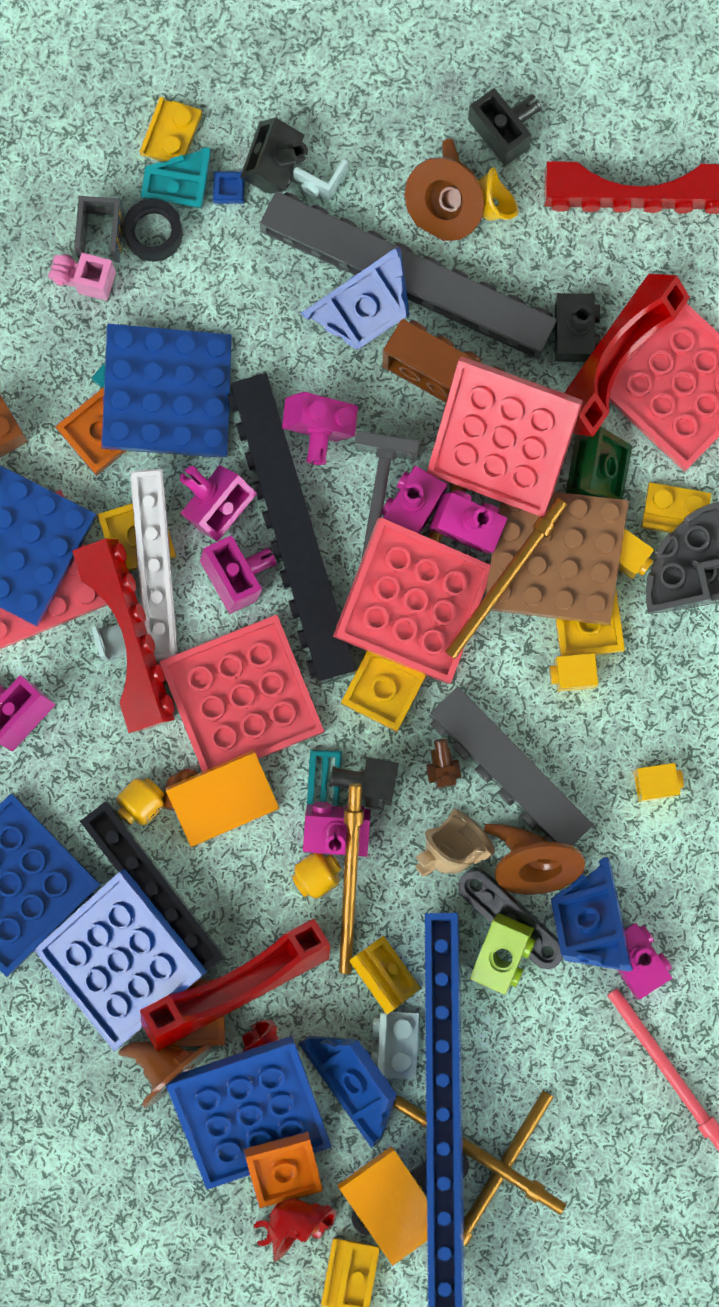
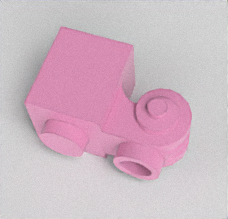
(90, 276)

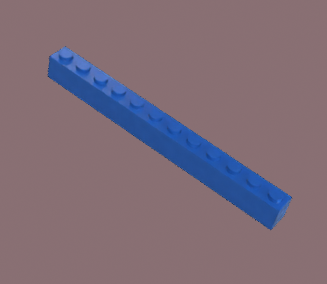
(444, 1111)

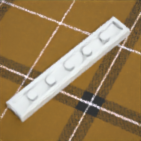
(154, 560)

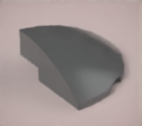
(686, 564)

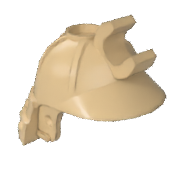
(464, 838)

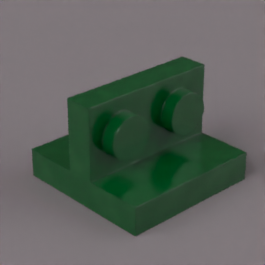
(599, 465)

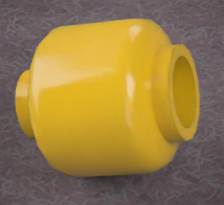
(140, 801)
(316, 874)

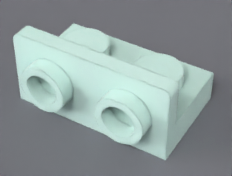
(397, 1044)

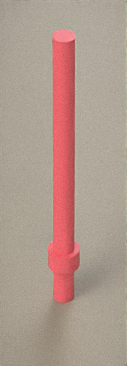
(707, 1125)

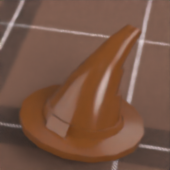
(445, 196)
(534, 862)
(162, 1065)

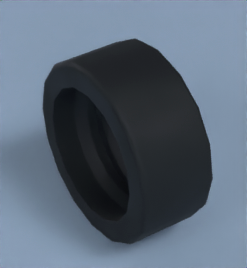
(148, 207)

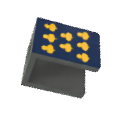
(87, 206)

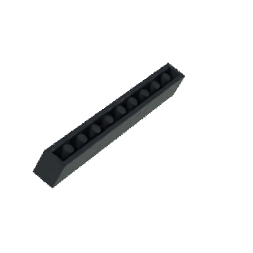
(292, 528)

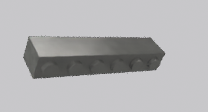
(509, 769)

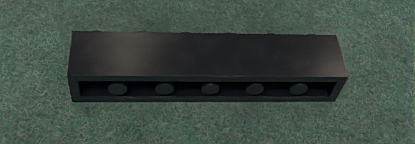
(127, 853)

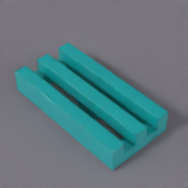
(324, 777)

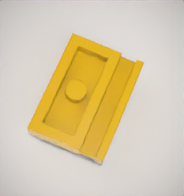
(170, 130)
(669, 505)
(385, 974)
(350, 1274)

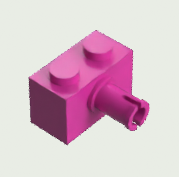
(321, 420)
(215, 500)
(415, 500)
(468, 522)
(233, 574)
(21, 711)
(327, 832)
(649, 969)

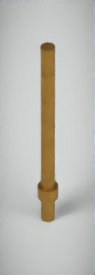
(542, 528)
(353, 819)
(508, 1158)
(534, 1190)

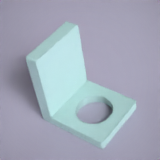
(314, 186)
(109, 642)

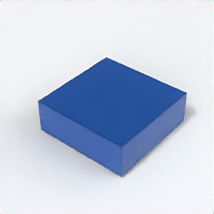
(228, 188)

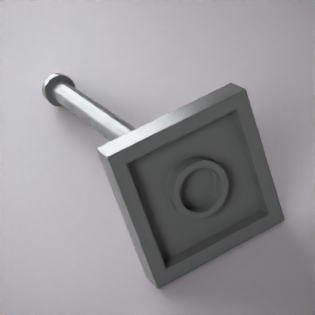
(386, 449)

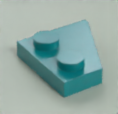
(178, 180)

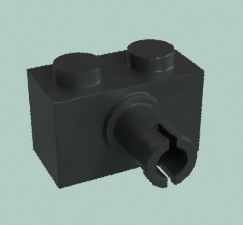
(503, 126)
(273, 156)
(575, 326)
(377, 781)

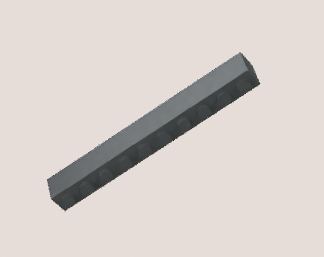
(426, 281)

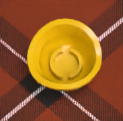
(495, 189)

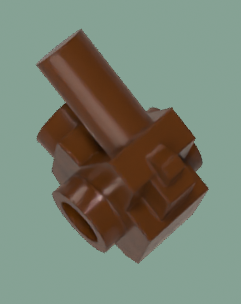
(443, 769)

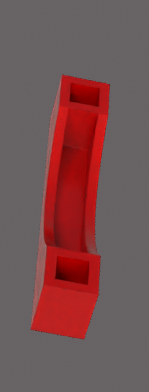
(575, 186)
(648, 310)
(144, 695)
(195, 1008)

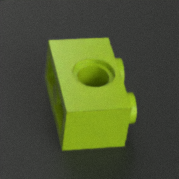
(492, 970)

